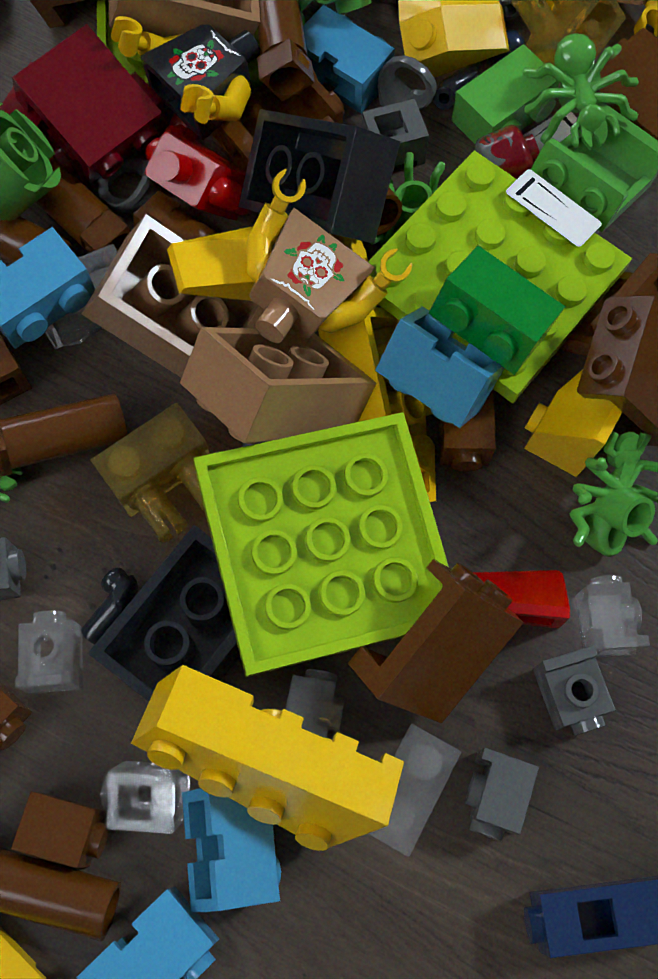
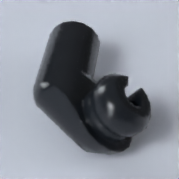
(445, 93)
(121, 592)

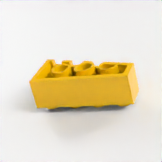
(267, 760)

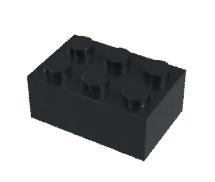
(342, 167)
(173, 621)

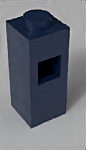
(594, 917)

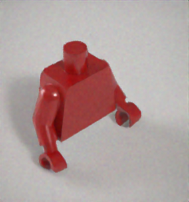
(195, 171)

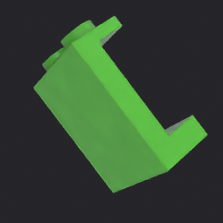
(605, 177)

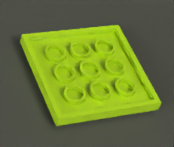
(475, 211)
(321, 540)

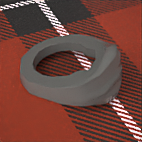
(395, 90)
(141, 195)

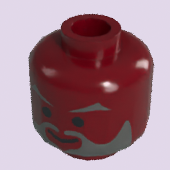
(509, 150)

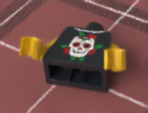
(193, 72)

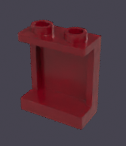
(89, 103)

